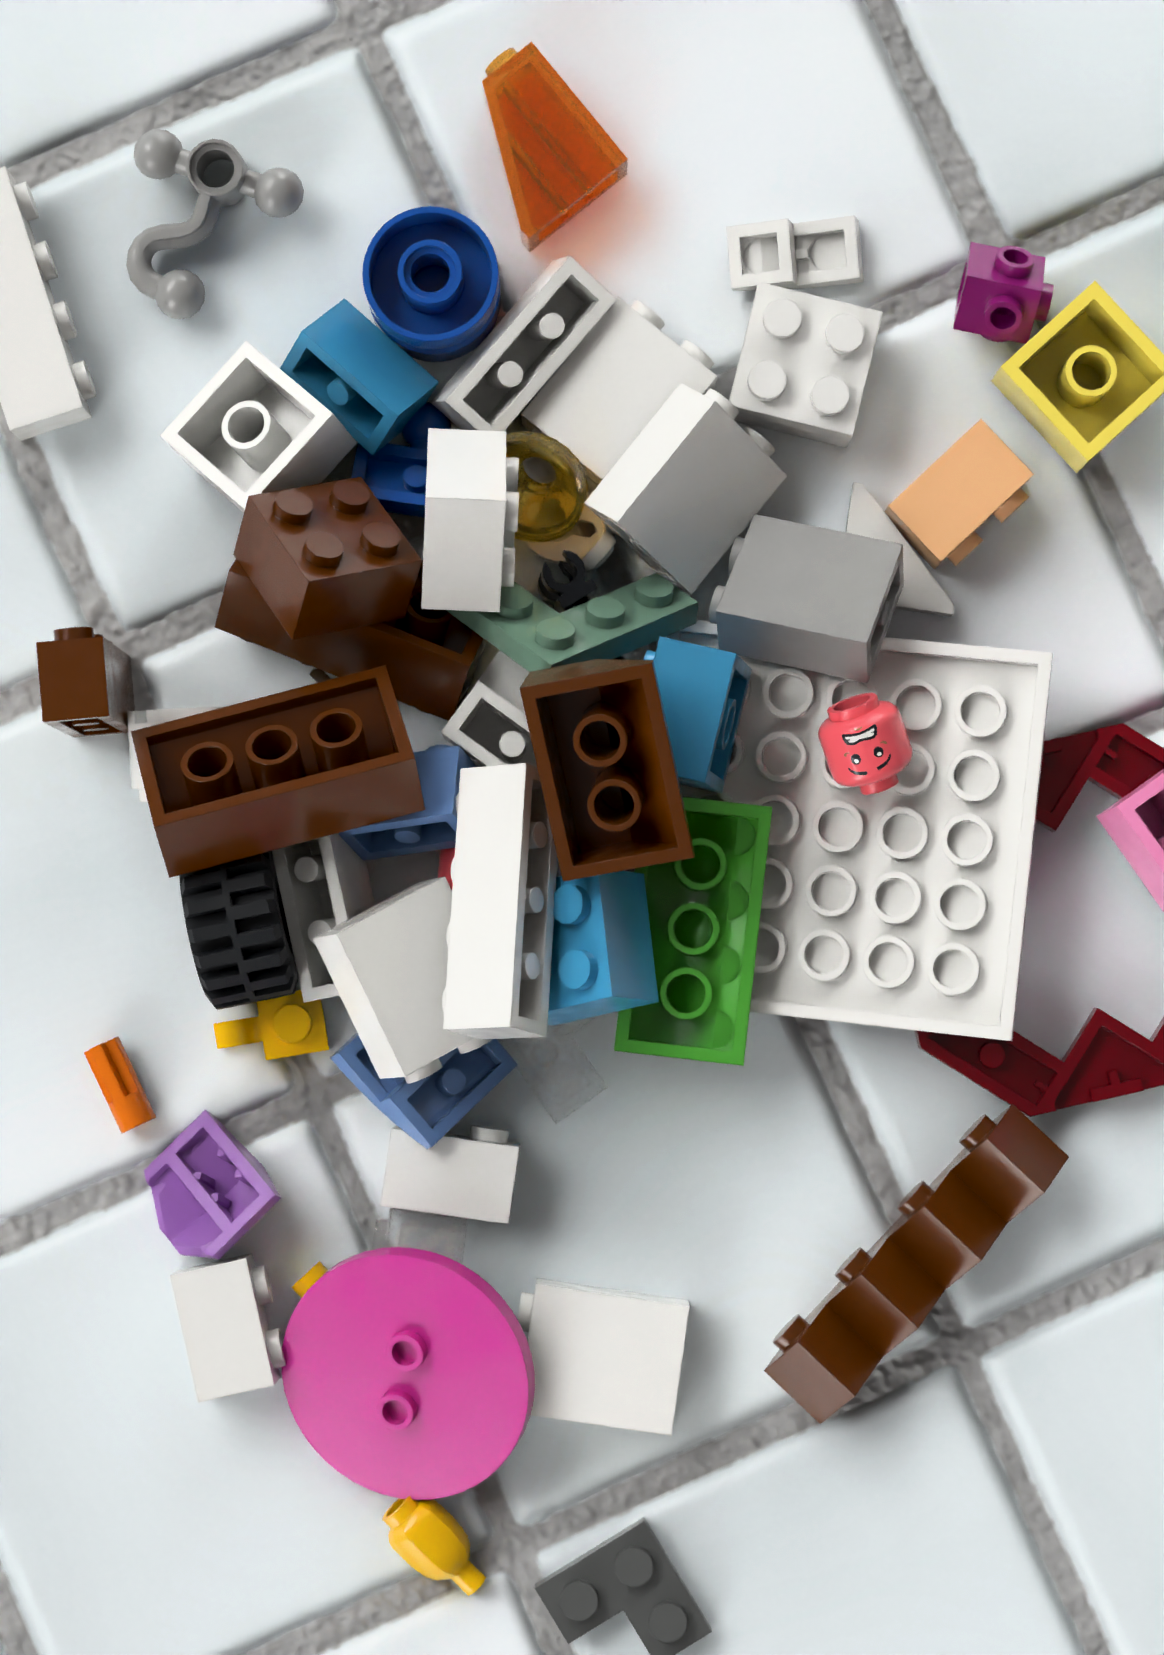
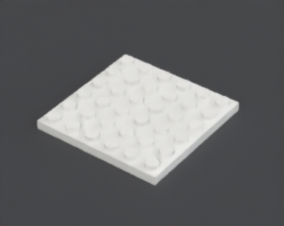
(904, 896)

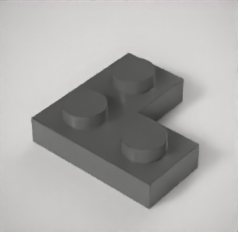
(628, 1576)

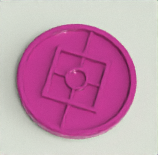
(408, 1373)

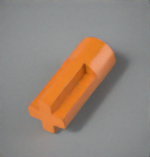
(120, 1084)

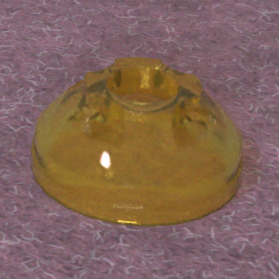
(553, 507)

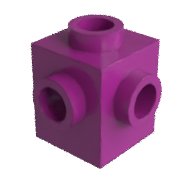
(1002, 293)

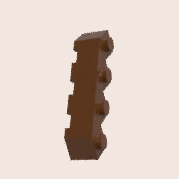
(903, 1275)

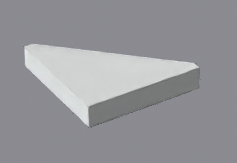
(920, 589)

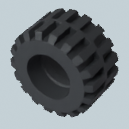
(239, 931)

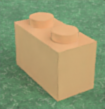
(959, 495)

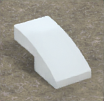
(795, 253)

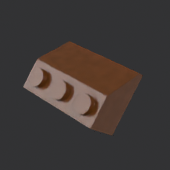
(606, 766)

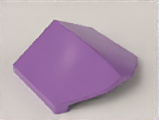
(208, 1189)

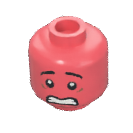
(865, 743)

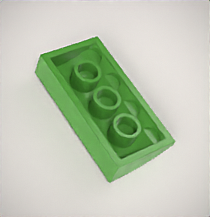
(703, 938)

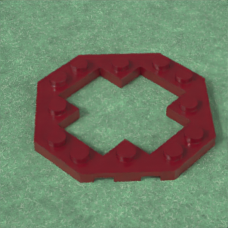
(1106, 1054)

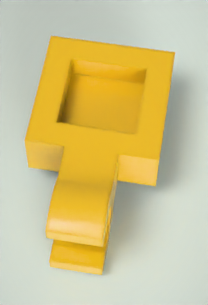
(282, 1024)

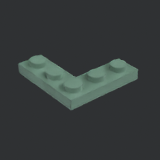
(596, 629)

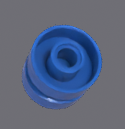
(432, 283)

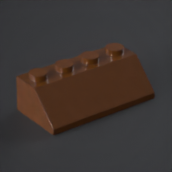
(425, 653)
(278, 771)

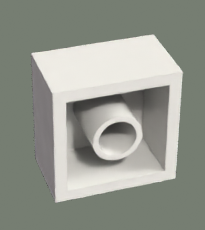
(804, 364)
(257, 431)
(469, 520)

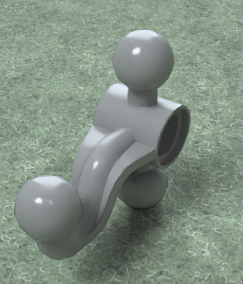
(160, 156)

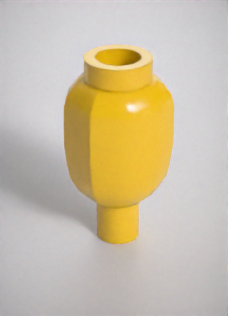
(432, 1542)

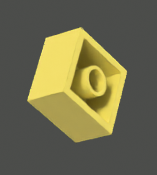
(1084, 377)

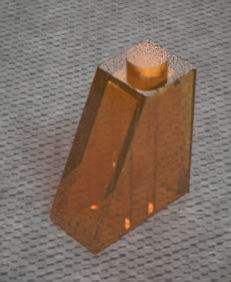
(547, 144)

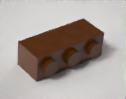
(84, 683)

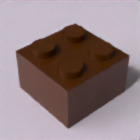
(326, 557)

